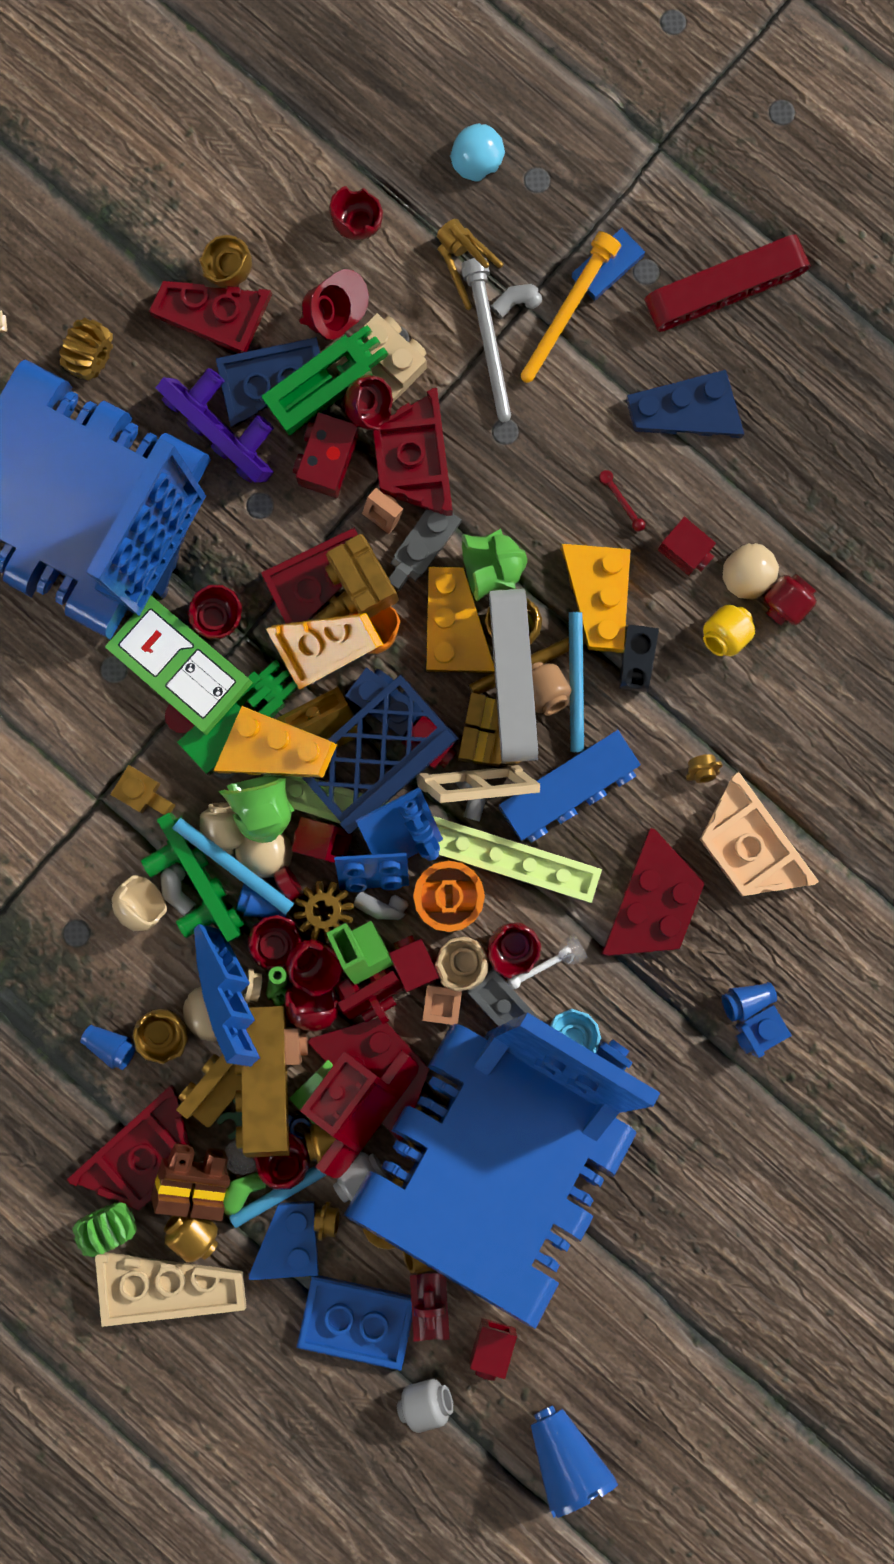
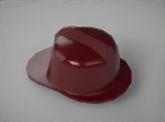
(335, 304)

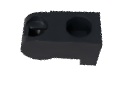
(638, 657)

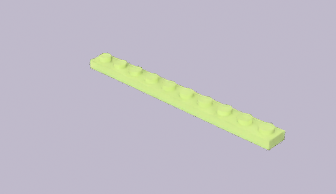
(473, 847)

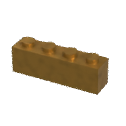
(264, 1088)

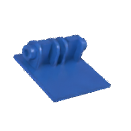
(402, 828)
(372, 871)

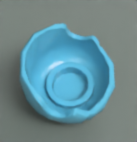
(477, 152)
(578, 1027)

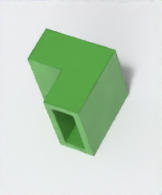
(360, 951)

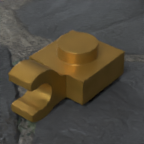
(140, 791)

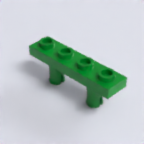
(211, 890)

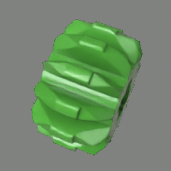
(104, 1229)

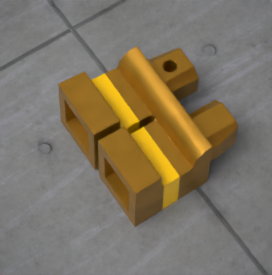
(477, 745)

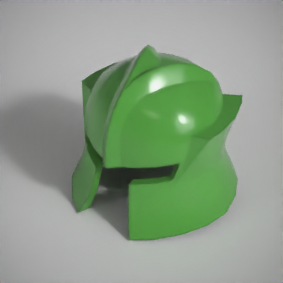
(492, 562)
(260, 807)

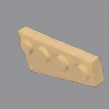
(156, 1289)

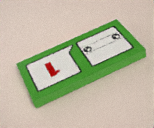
(179, 665)

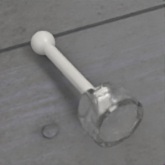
(569, 952)

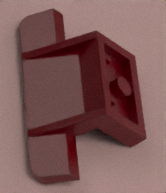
(353, 1105)

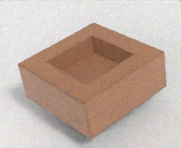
(382, 510)
(442, 1005)
(295, 1045)

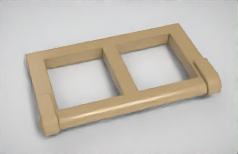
(481, 789)

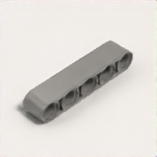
(513, 675)

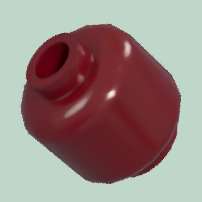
(790, 600)

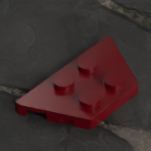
(414, 456)
(655, 902)
(374, 1047)
(131, 1159)

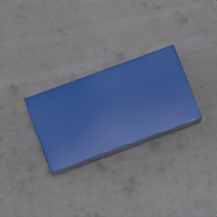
(612, 271)

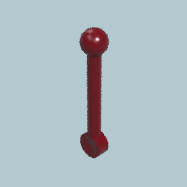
(606, 478)

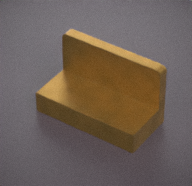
(322, 716)

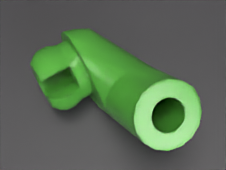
(276, 986)
(239, 1191)

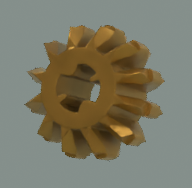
(86, 349)
(330, 900)

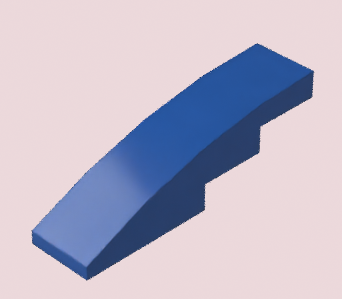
(221, 986)

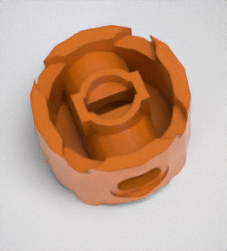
(449, 896)

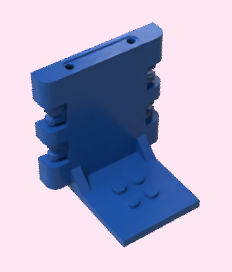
(86, 501)
(503, 1160)

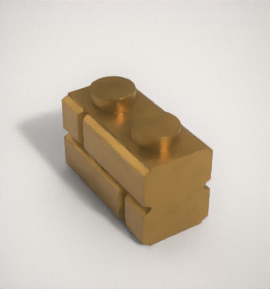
(361, 577)

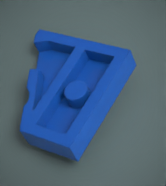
(289, 1244)

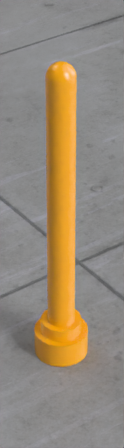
(604, 248)

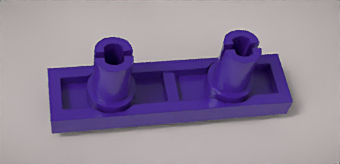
(203, 422)

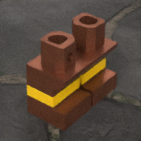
(191, 1185)

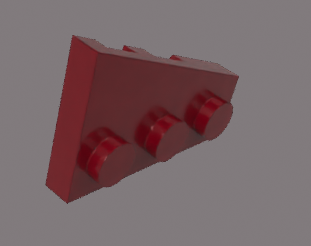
(215, 314)
(302, 583)

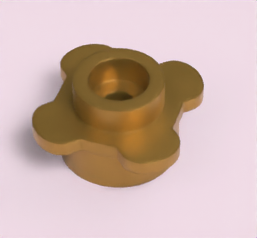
(703, 768)
(327, 1221)

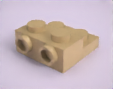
(404, 360)

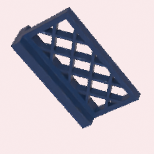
(400, 774)

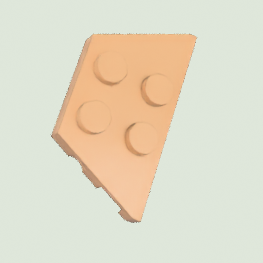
(752, 845)

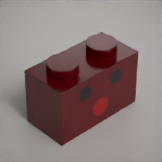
(326, 454)

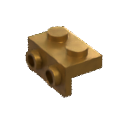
(212, 1093)

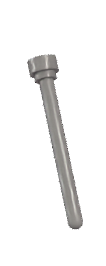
(476, 277)

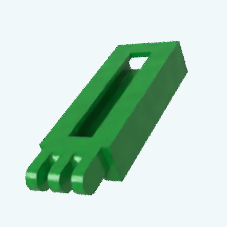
(312, 388)
(207, 748)

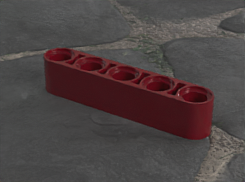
(727, 283)

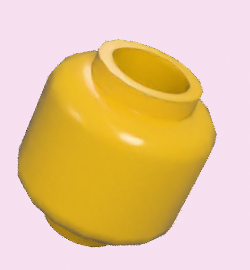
(728, 630)

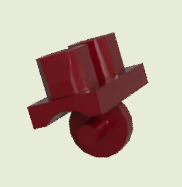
(372, 999)
(429, 1306)

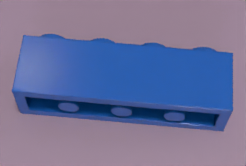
(570, 785)

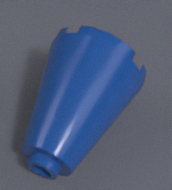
(568, 1463)

